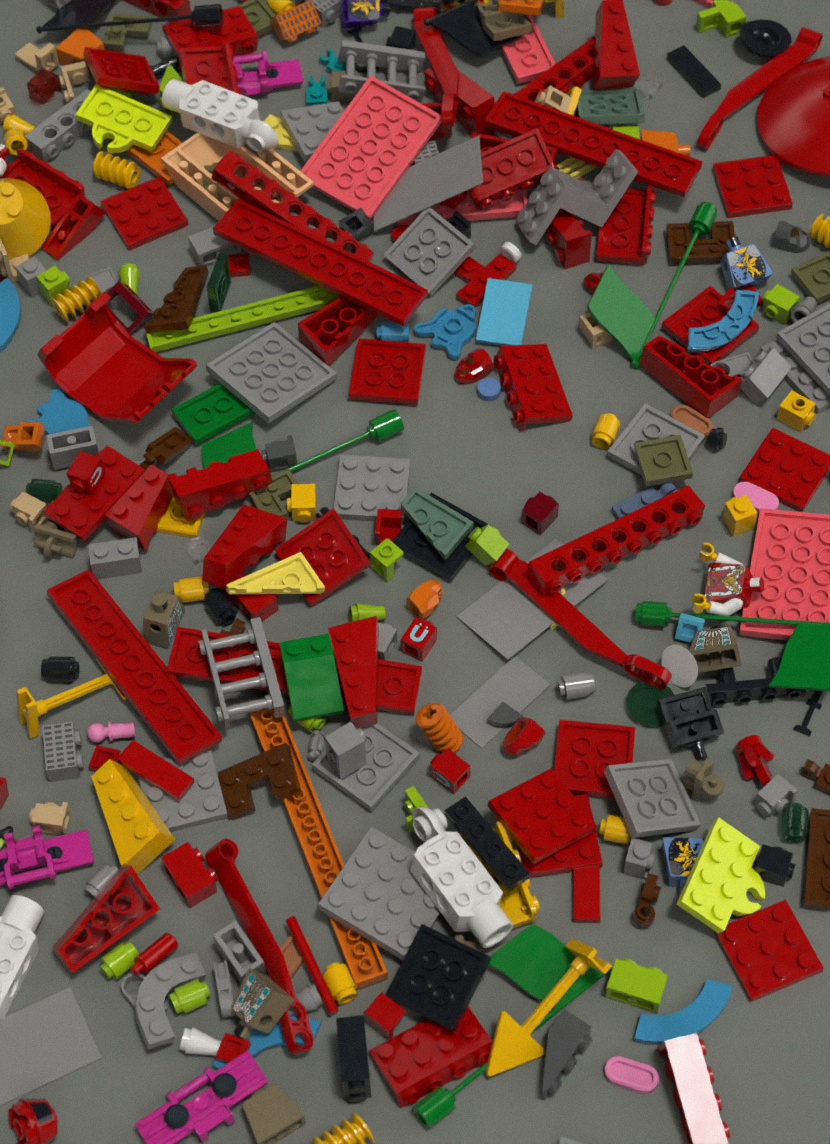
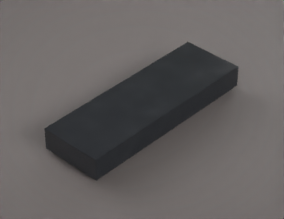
(693, 71)

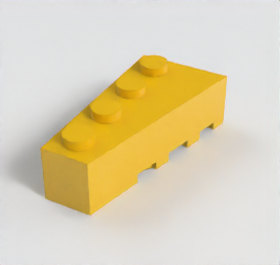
(131, 819)

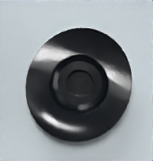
(765, 37)

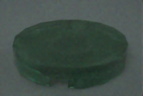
(642, 704)

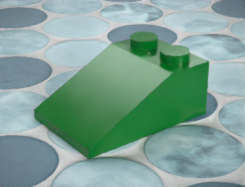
(311, 677)

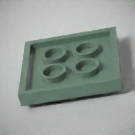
(611, 106)

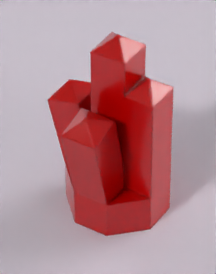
(753, 757)

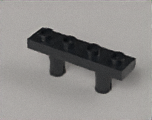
(748, 690)
(487, 844)

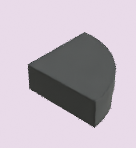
(504, 716)

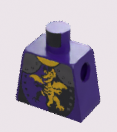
(363, 12)

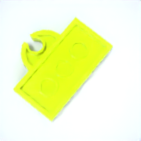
(122, 120)
(722, 878)

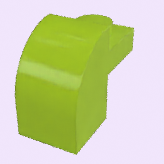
(723, 14)

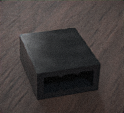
(353, 1058)

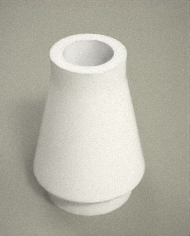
(198, 1043)

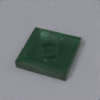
(219, 283)

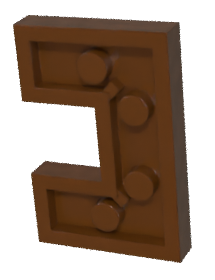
(703, 250)
(270, 765)

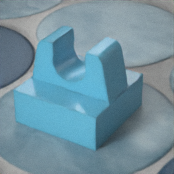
(688, 626)

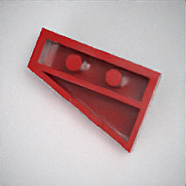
(569, 239)
(141, 507)

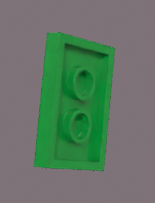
(210, 413)

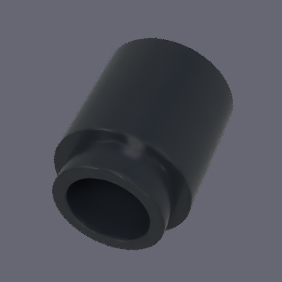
(220, 606)
(60, 668)

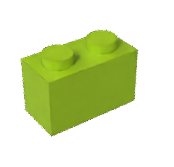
(636, 985)

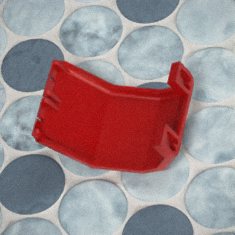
(110, 368)

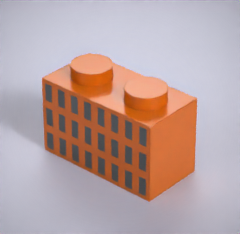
(295, 21)

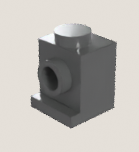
(280, 454)

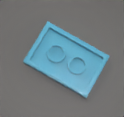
(504, 312)

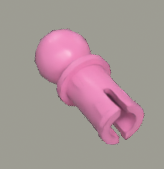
(98, 732)

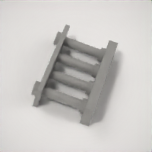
(381, 56)
(262, 657)

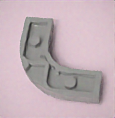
(153, 991)

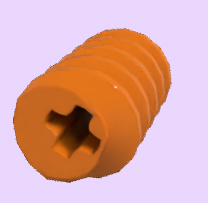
(439, 727)

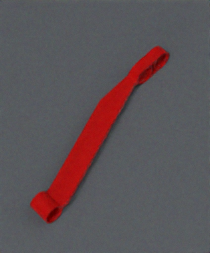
(804, 46)
(440, 62)
(577, 625)
(221, 859)

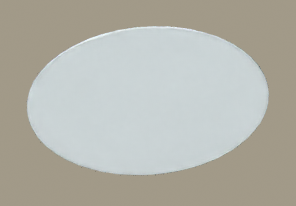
(681, 665)

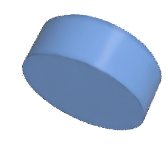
(489, 389)

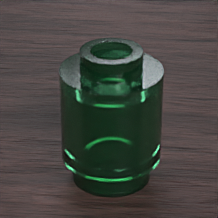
(44, 490)
(794, 823)

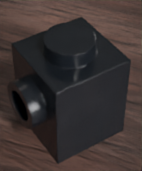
(402, 38)
(775, 865)

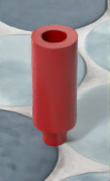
(154, 954)

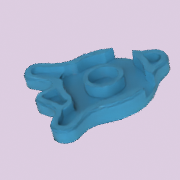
(450, 329)
(61, 414)

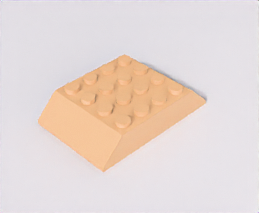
(188, 172)

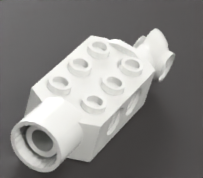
(219, 114)
(457, 880)
(17, 946)

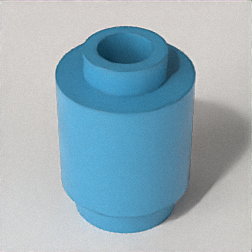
(393, 332)

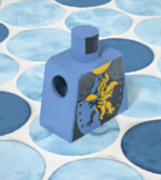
(744, 265)
(679, 858)

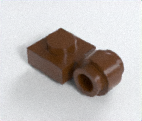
(649, 894)

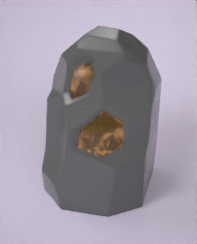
(791, 238)

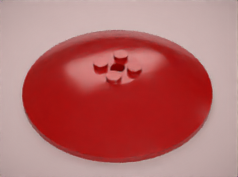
(796, 117)

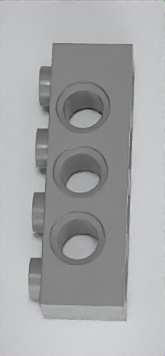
(58, 130)

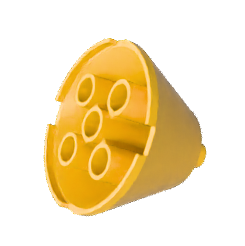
(23, 218)

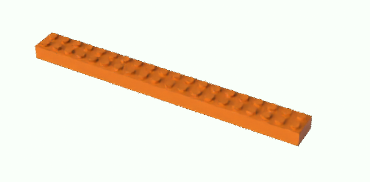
(319, 848)

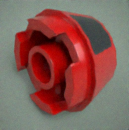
(33, 1121)

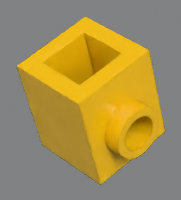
(796, 411)
(303, 502)
(739, 515)

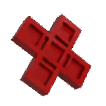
(477, 275)

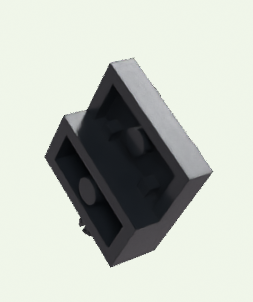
(690, 720)

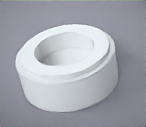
(510, 251)

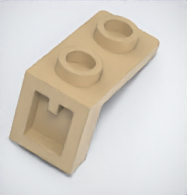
(38, 58)
(73, 75)
(7, 266)

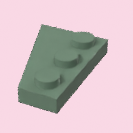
(436, 521)

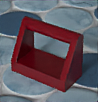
(135, 302)

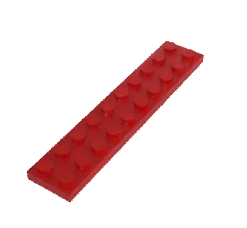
(594, 142)
(320, 262)
(134, 666)
(396, 681)

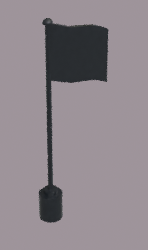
(84, 13)
(466, 28)

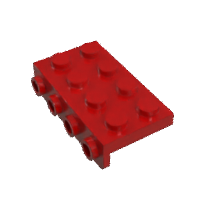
(235, 30)
(210, 65)
(512, 167)
(53, 184)
(627, 229)
(531, 385)
(84, 511)
(431, 1056)

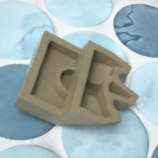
(502, 24)

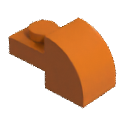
(26, 436)

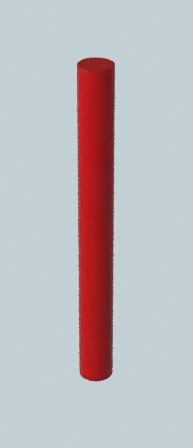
(312, 965)

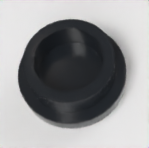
(717, 438)

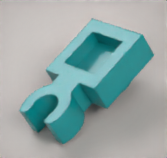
(332, 63)
(317, 92)

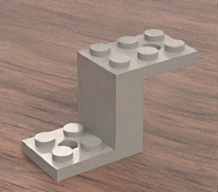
(577, 197)

